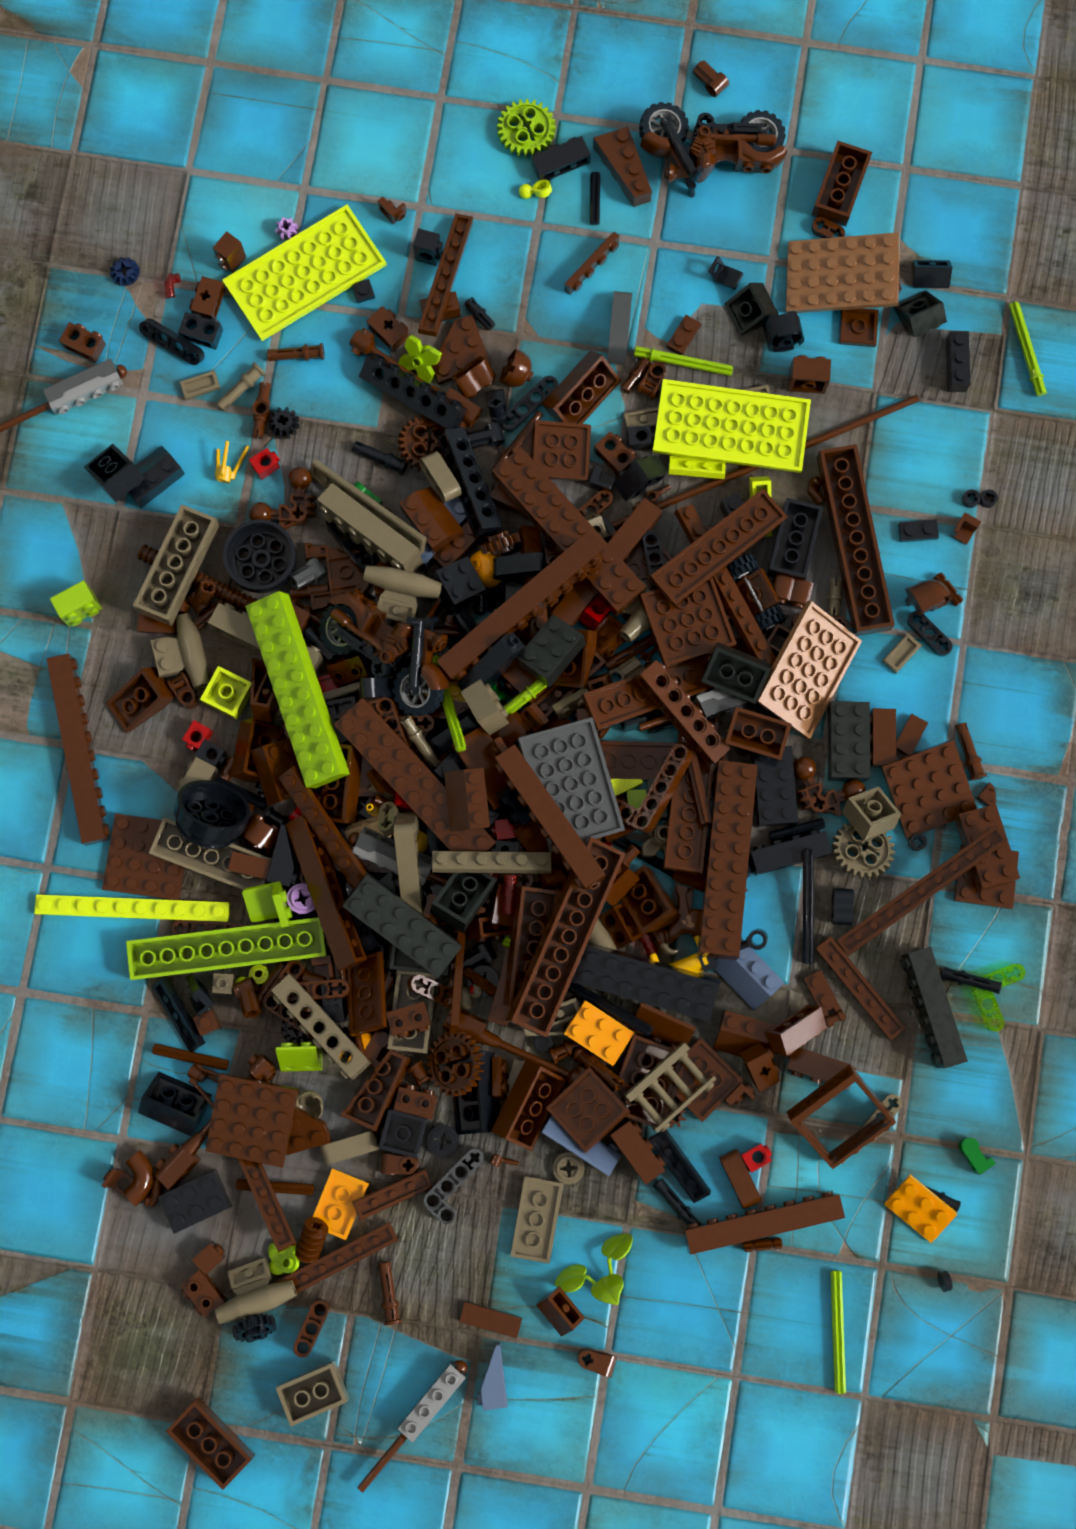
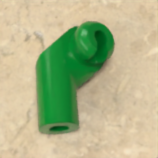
(502, 694)

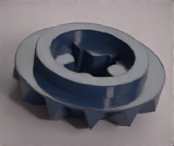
(132, 274)

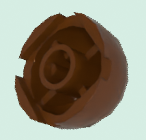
(517, 369)

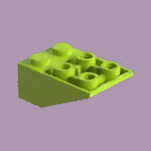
(302, 1058)

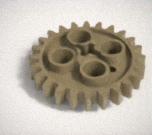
(858, 864)

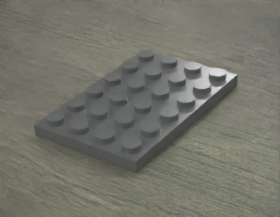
(576, 777)

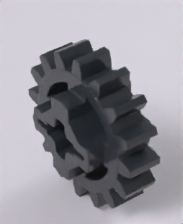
(254, 1328)

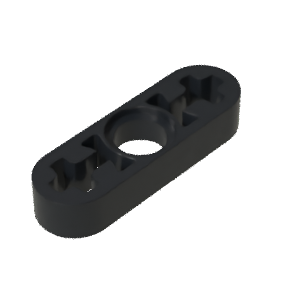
(935, 647)

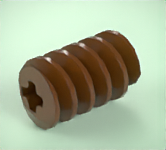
(311, 1240)

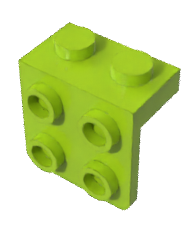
(267, 903)

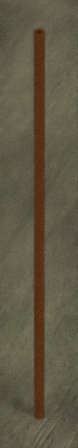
(809, 443)

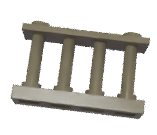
(665, 1067)

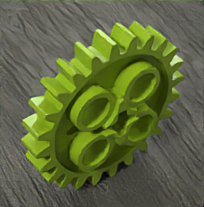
(511, 134)

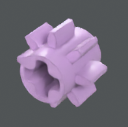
(286, 223)

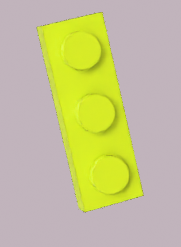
(696, 467)

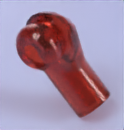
(169, 284)

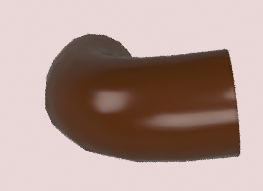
(142, 1180)

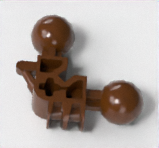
(299, 479)
(805, 770)

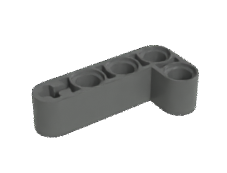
(619, 327)
(456, 1182)

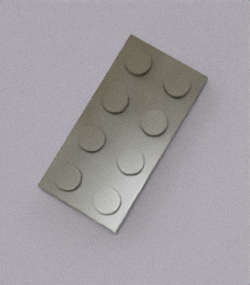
(536, 1219)

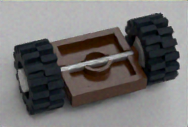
(757, 592)

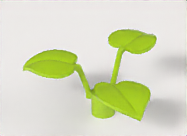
(608, 1287)

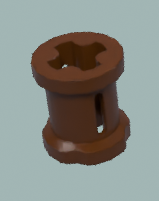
(419, 1073)

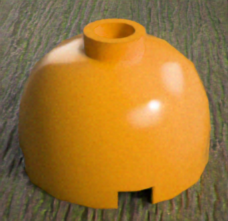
(484, 567)

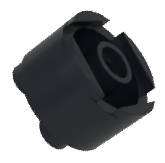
(783, 331)

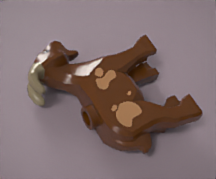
(686, 924)

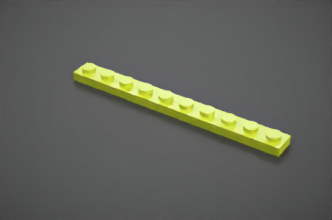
(132, 908)

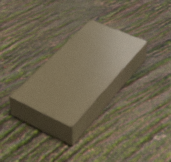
(200, 385)
(901, 653)

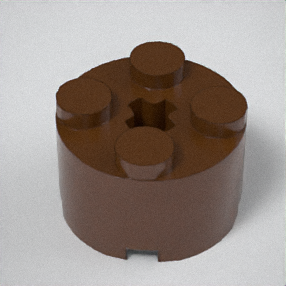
(260, 836)

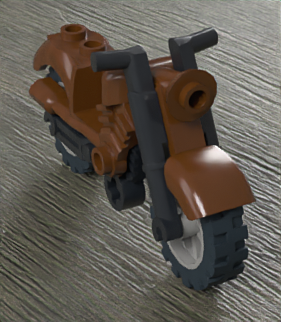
(740, 143)
(364, 631)

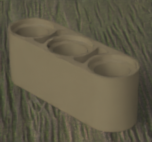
(440, 476)
(349, 1147)

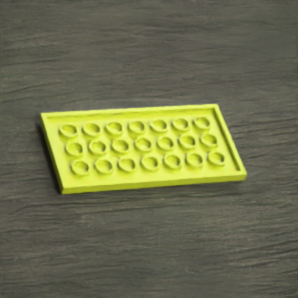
(304, 272)
(732, 426)

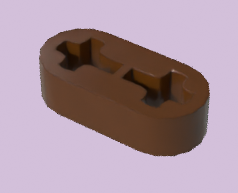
(828, 230)

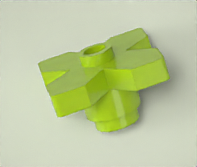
(420, 358)

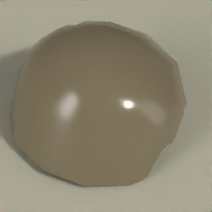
(310, 1102)

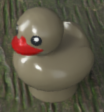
(469, 996)

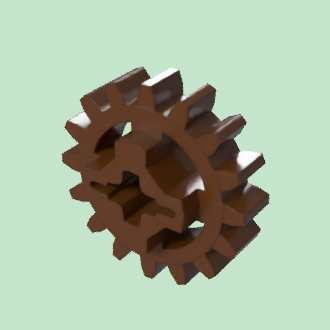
(500, 543)

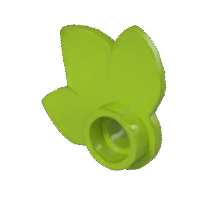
(280, 1260)

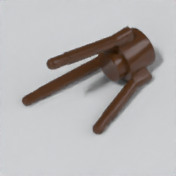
(198, 1073)

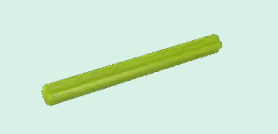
(451, 717)
(838, 1332)

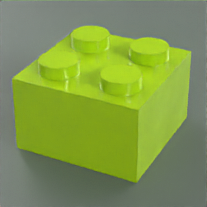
(76, 604)

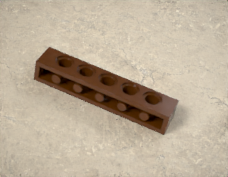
(672, 710)

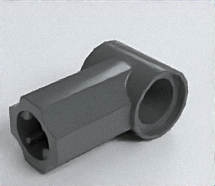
(311, 571)

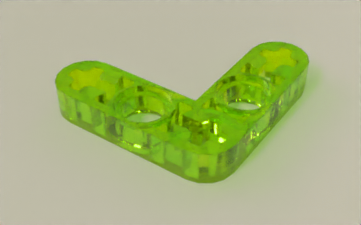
(981, 996)

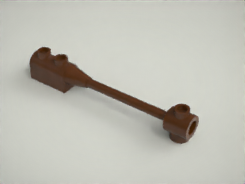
(364, 343)
(476, 1027)
(184, 1156)

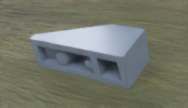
(493, 1388)

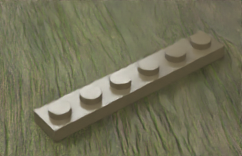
(491, 862)

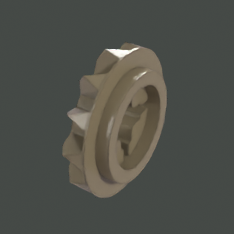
(575, 1161)

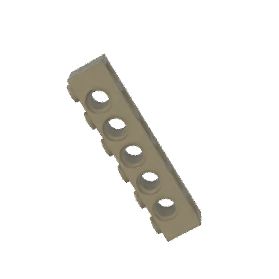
(290, 986)

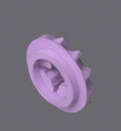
(293, 895)

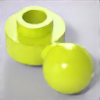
(541, 189)
(259, 981)

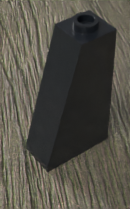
(495, 662)

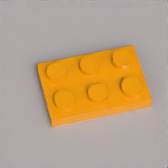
(598, 1033)
(336, 1202)
(920, 1208)

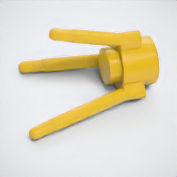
(223, 473)

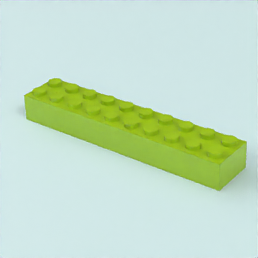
(297, 690)
(225, 948)

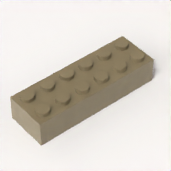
(368, 530)
(176, 565)
(239, 629)
(211, 863)

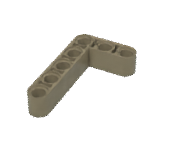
(405, 837)

